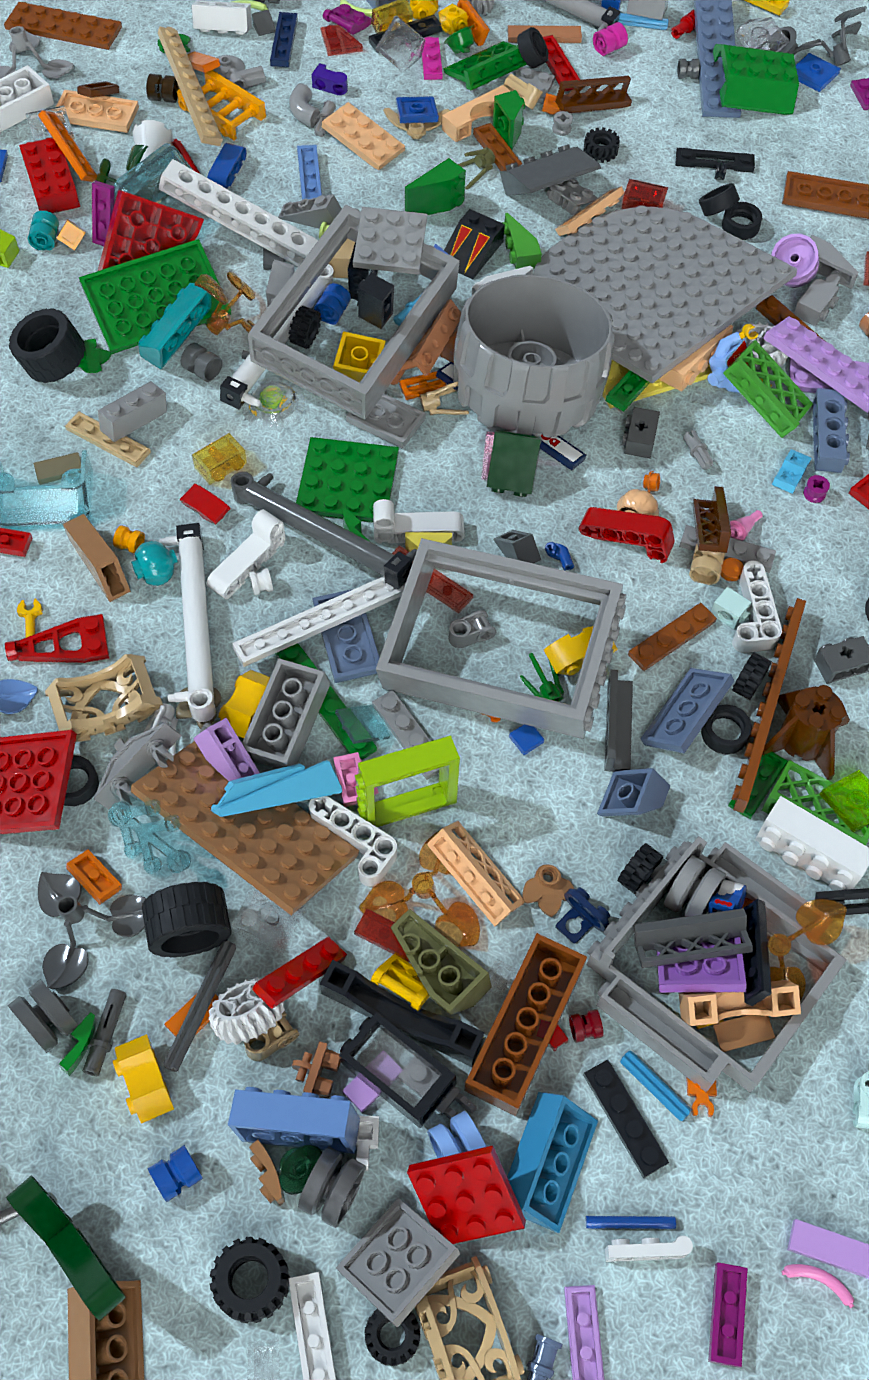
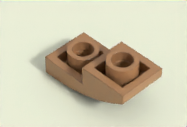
(743, 1032)
(270, 1179)

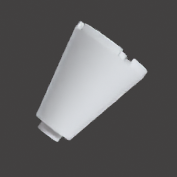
(151, 134)

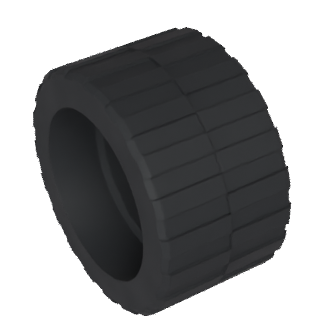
(37, 331)
(186, 919)

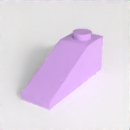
(225, 751)

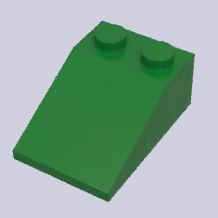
(437, 189)

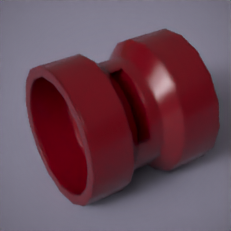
(586, 1026)

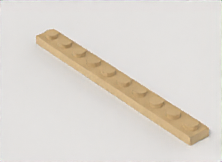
(189, 86)

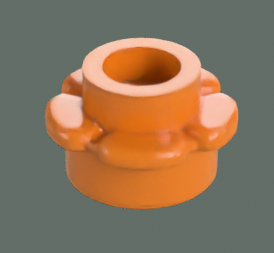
(652, 481)

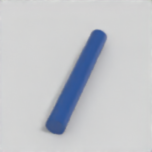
(631, 1222)

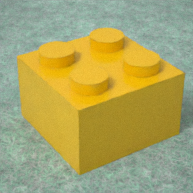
(357, 354)

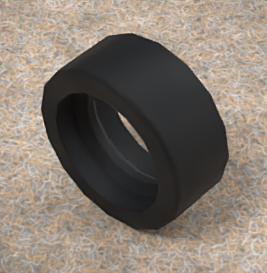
(532, 47)
(719, 199)
(745, 210)
(727, 746)
(88, 791)

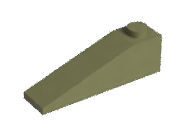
(443, 968)

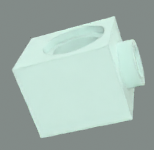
(731, 608)

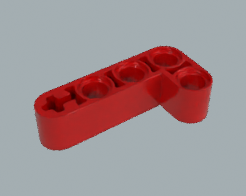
(630, 528)

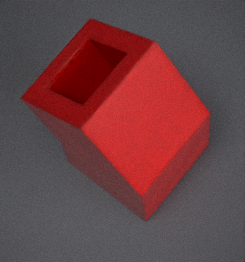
(558, 1036)

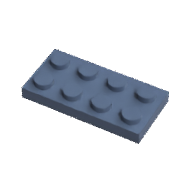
(349, 646)
(687, 710)

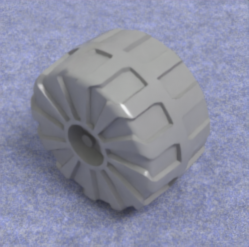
(532, 354)

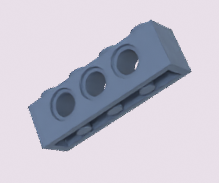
(830, 431)

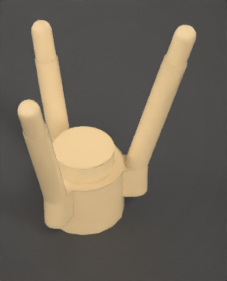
(431, 400)

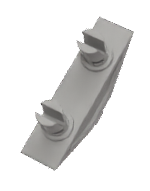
(133, 762)

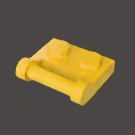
(401, 979)

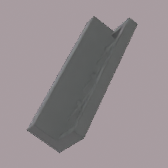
(618, 724)
(690, 933)

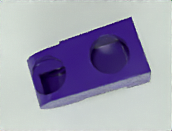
(329, 81)

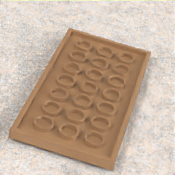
(270, 848)

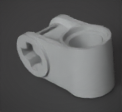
(474, 627)

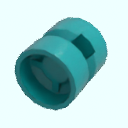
(43, 230)

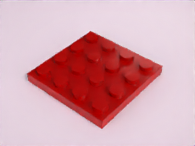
(34, 780)

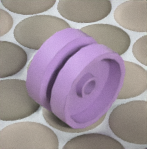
(800, 253)

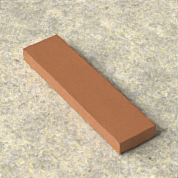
(562, 34)

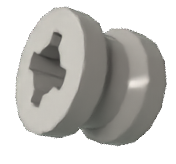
(562, 123)

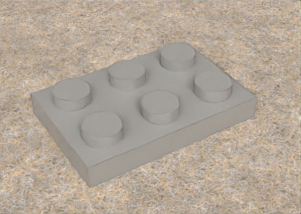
(390, 421)

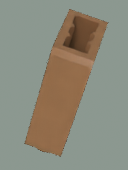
(97, 557)

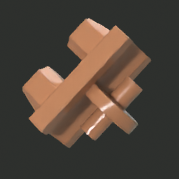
(323, 1059)

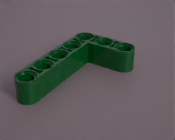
(68, 1247)

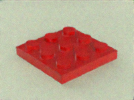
(467, 1195)

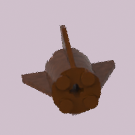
(810, 726)

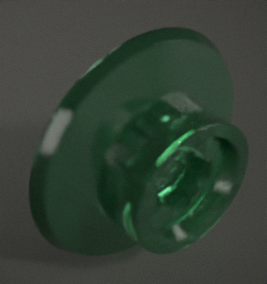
(296, 1167)

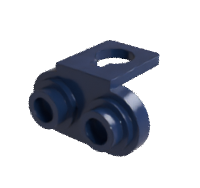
(581, 907)

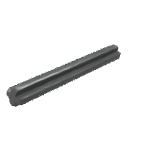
(199, 1006)

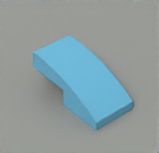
(791, 471)

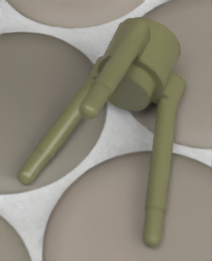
(484, 158)

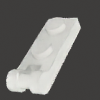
(649, 1249)

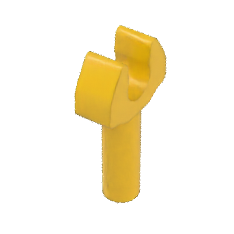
(29, 616)

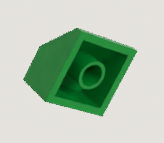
(508, 116)

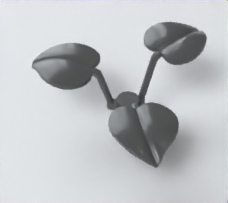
(840, 51)
(59, 897)

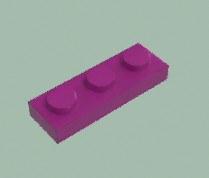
(102, 207)
(728, 1315)

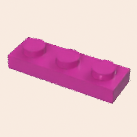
(432, 59)

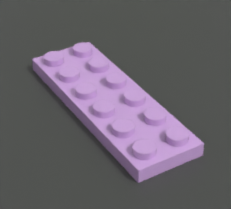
(821, 360)

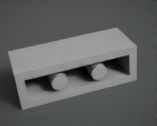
(132, 411)

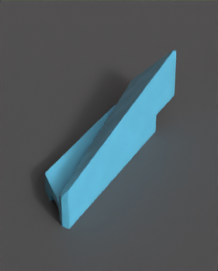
(278, 788)

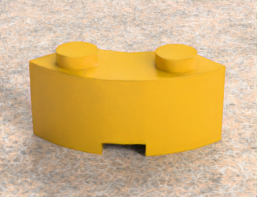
(568, 653)
(244, 701)
(143, 1079)

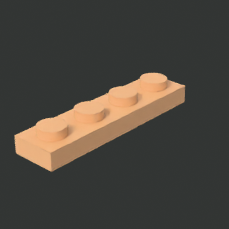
(594, 209)

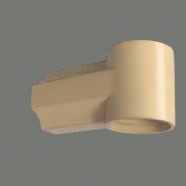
(526, 91)

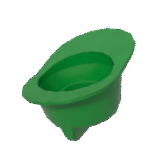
(461, 40)

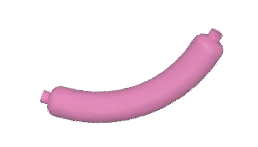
(822, 1276)

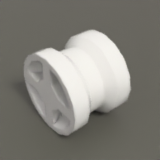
(261, 581)

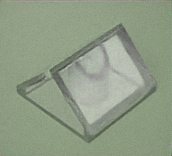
(401, 44)
(39, 130)

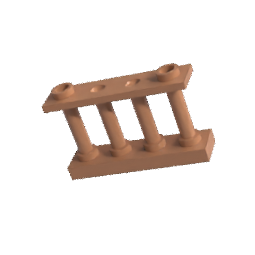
(433, 341)

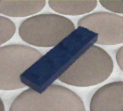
(283, 39)

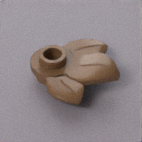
(546, 894)

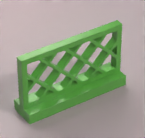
(761, 394)
(808, 779)

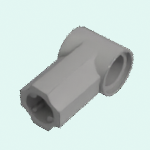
(246, 77)

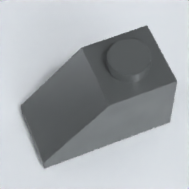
(518, 546)

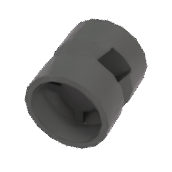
(201, 362)

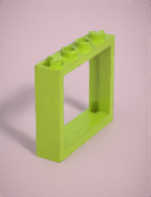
(401, 765)

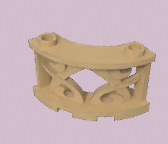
(113, 679)
(433, 1330)

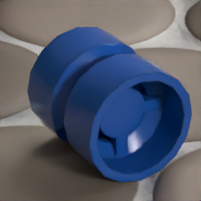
(333, 303)
(175, 1173)

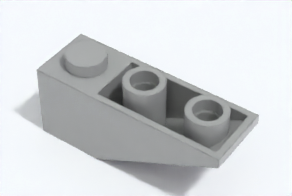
(311, 211)

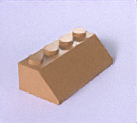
(110, 1346)

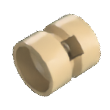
(706, 566)

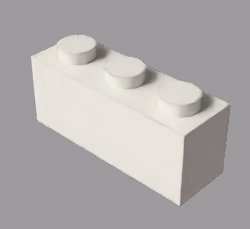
(221, 16)

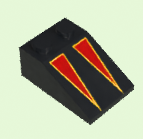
(475, 242)

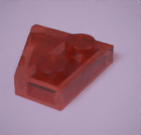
(339, 41)

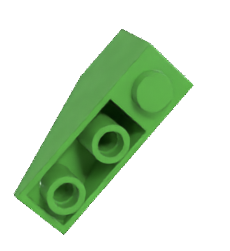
(522, 244)

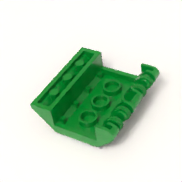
(758, 79)

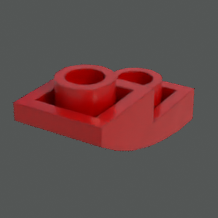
(205, 503)

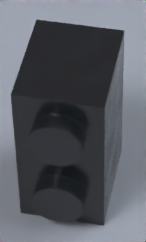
(375, 300)

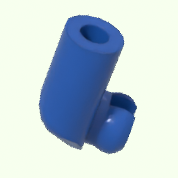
(560, 553)

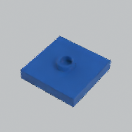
(816, 72)
(417, 109)

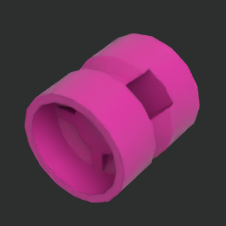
(610, 38)

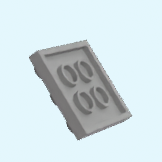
(390, 240)
(398, 1262)

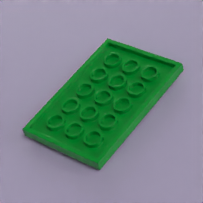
(136, 293)

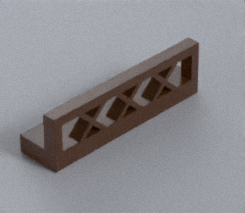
(592, 99)
(717, 523)

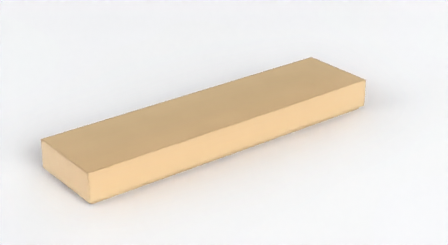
(124, 448)

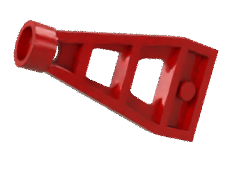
(92, 639)

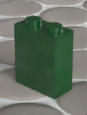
(513, 463)

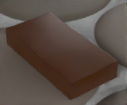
(98, 89)

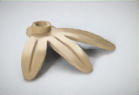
(415, 130)

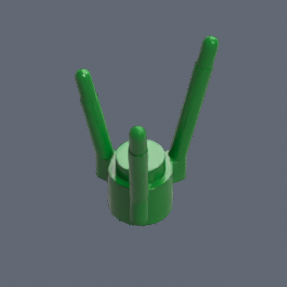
(547, 689)

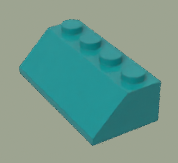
(175, 325)

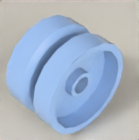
(465, 1136)

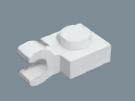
(367, 1138)

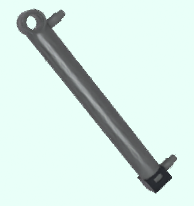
(393, 567)

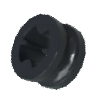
(721, 170)

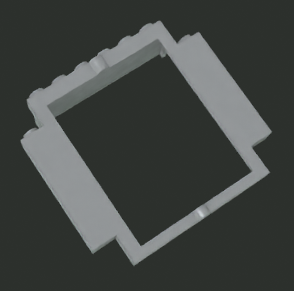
(659, 1026)

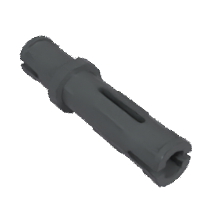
(101, 1042)

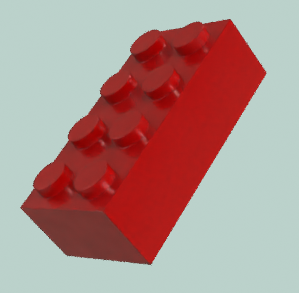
(49, 176)

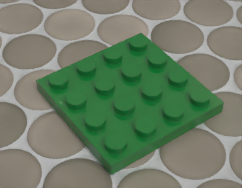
(346, 476)

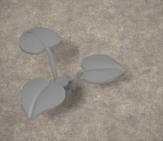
(25, 41)

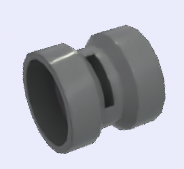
(688, 68)

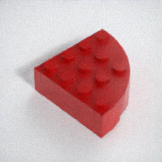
(143, 228)

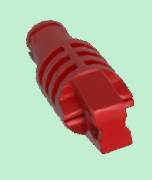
(686, 25)

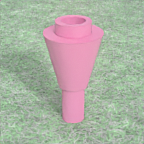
(742, 526)

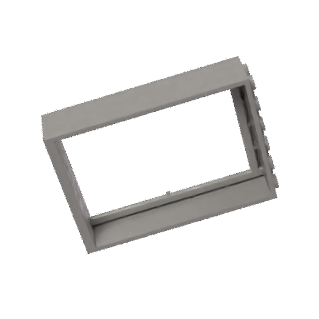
(321, 379)
(490, 699)

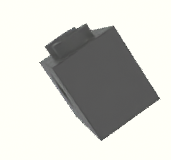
(641, 433)
(843, 659)

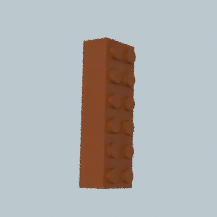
(512, 1048)

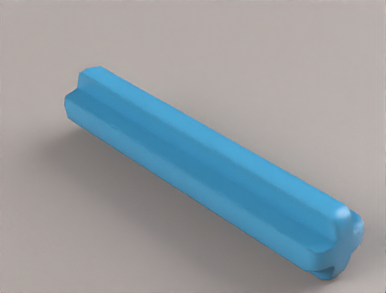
(645, 22)
(655, 1085)

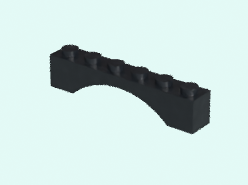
(436, 1031)

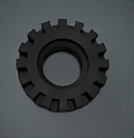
(603, 137)
(304, 327)
(751, 675)
(640, 868)
(388, 1355)

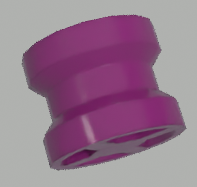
(816, 488)

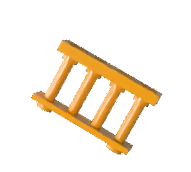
(233, 93)

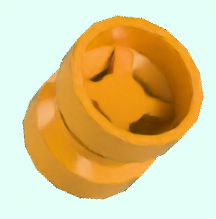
(128, 539)

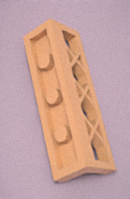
(473, 873)

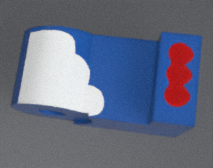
(730, 897)

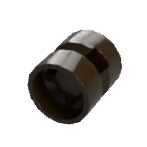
(162, 88)

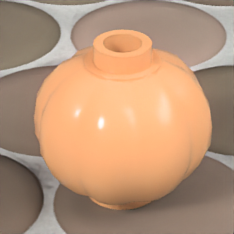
(638, 502)

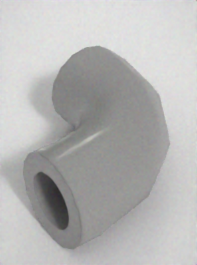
(300, 108)

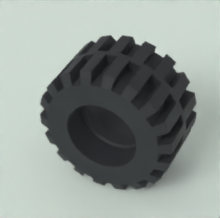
(225, 1267)

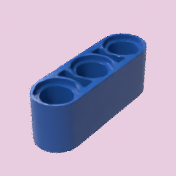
(227, 164)

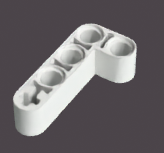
(392, 526)
(248, 557)
(762, 604)
(356, 827)

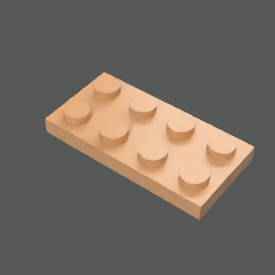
(99, 112)
(363, 136)

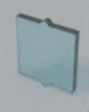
(362, 724)

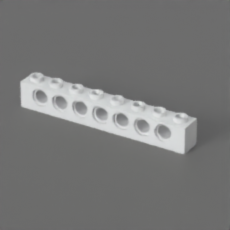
(236, 213)

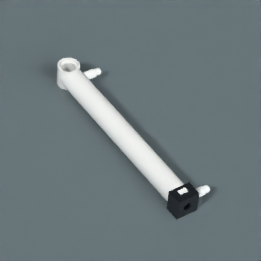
(235, 389)
(195, 620)

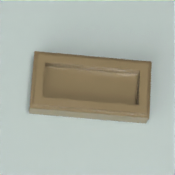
(54, 468)

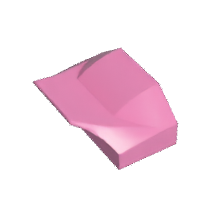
(346, 769)

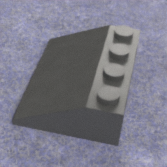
(547, 170)

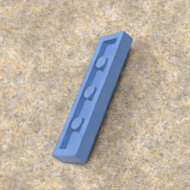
(309, 171)

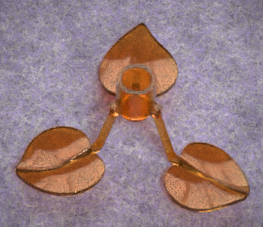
(220, 318)
(456, 924)
(823, 925)

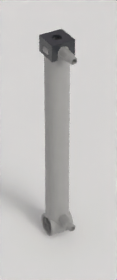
(589, 12)

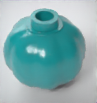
(154, 563)

